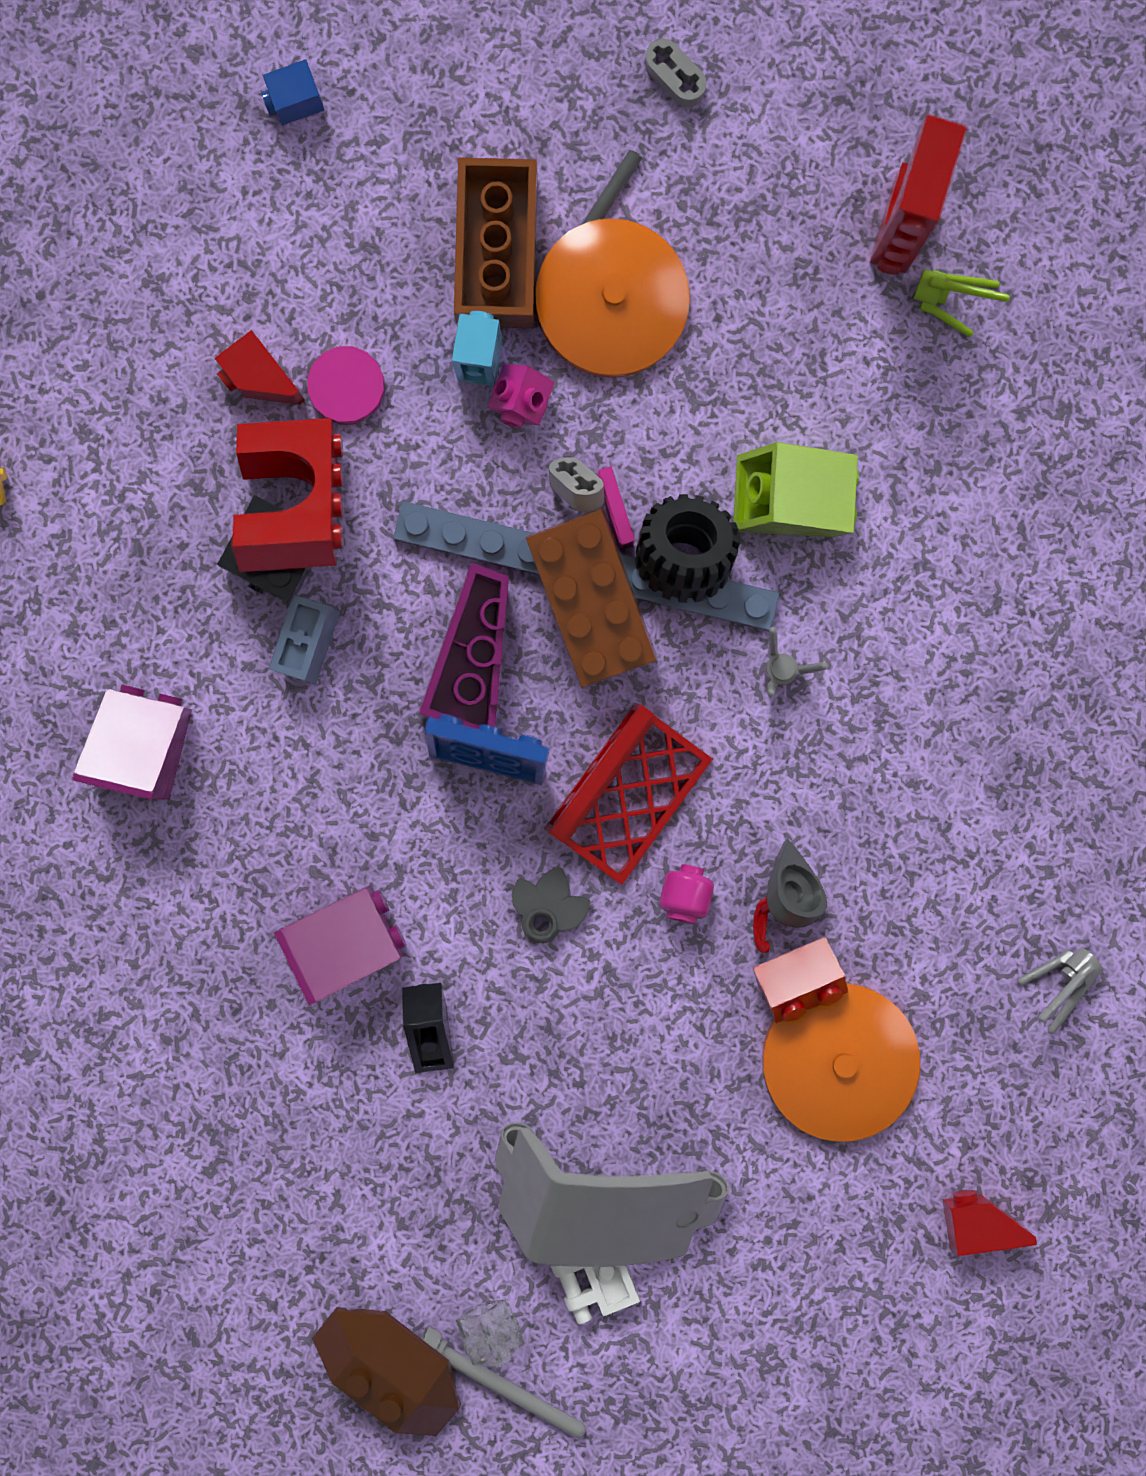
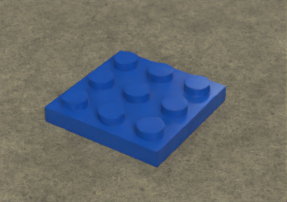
(486, 749)

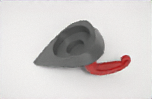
(792, 895)

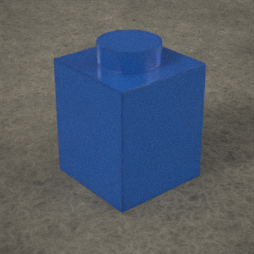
(291, 93)

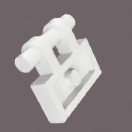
(609, 1287)

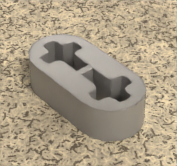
(681, 66)
(576, 484)

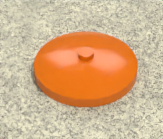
(612, 298)
(843, 1066)

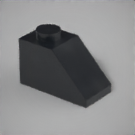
(427, 1027)

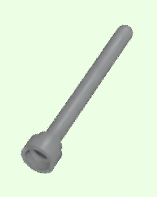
(503, 1386)

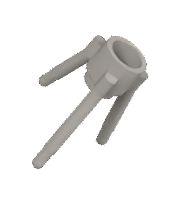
(783, 668)
(1080, 974)

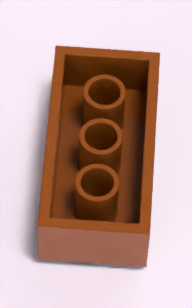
(496, 239)
(591, 597)

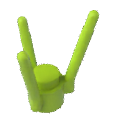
(936, 285)

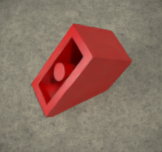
(255, 372)
(981, 1226)

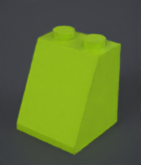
(795, 491)

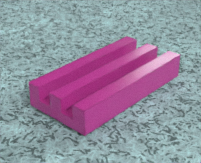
(616, 510)

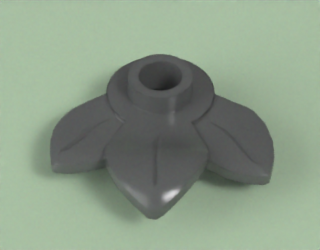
(551, 900)

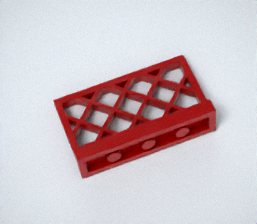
(601, 773)

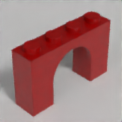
(918, 195)
(304, 533)

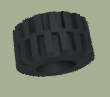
(690, 523)

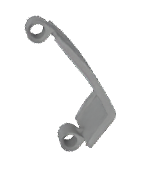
(596, 1217)

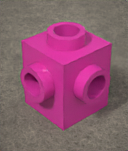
(520, 395)

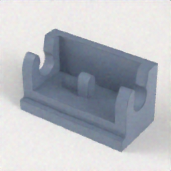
(304, 639)

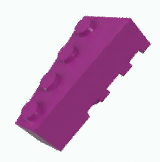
(471, 653)

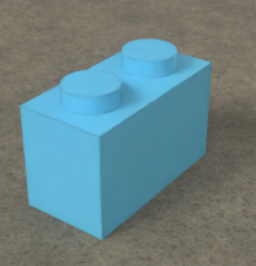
(477, 348)

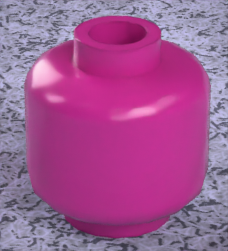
(686, 894)

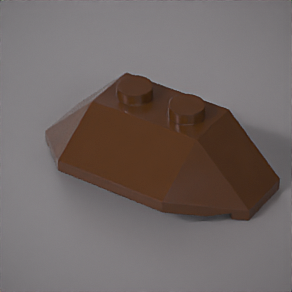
(388, 1370)

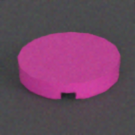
(346, 385)

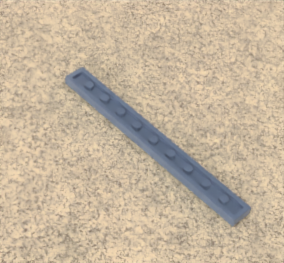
(509, 549)

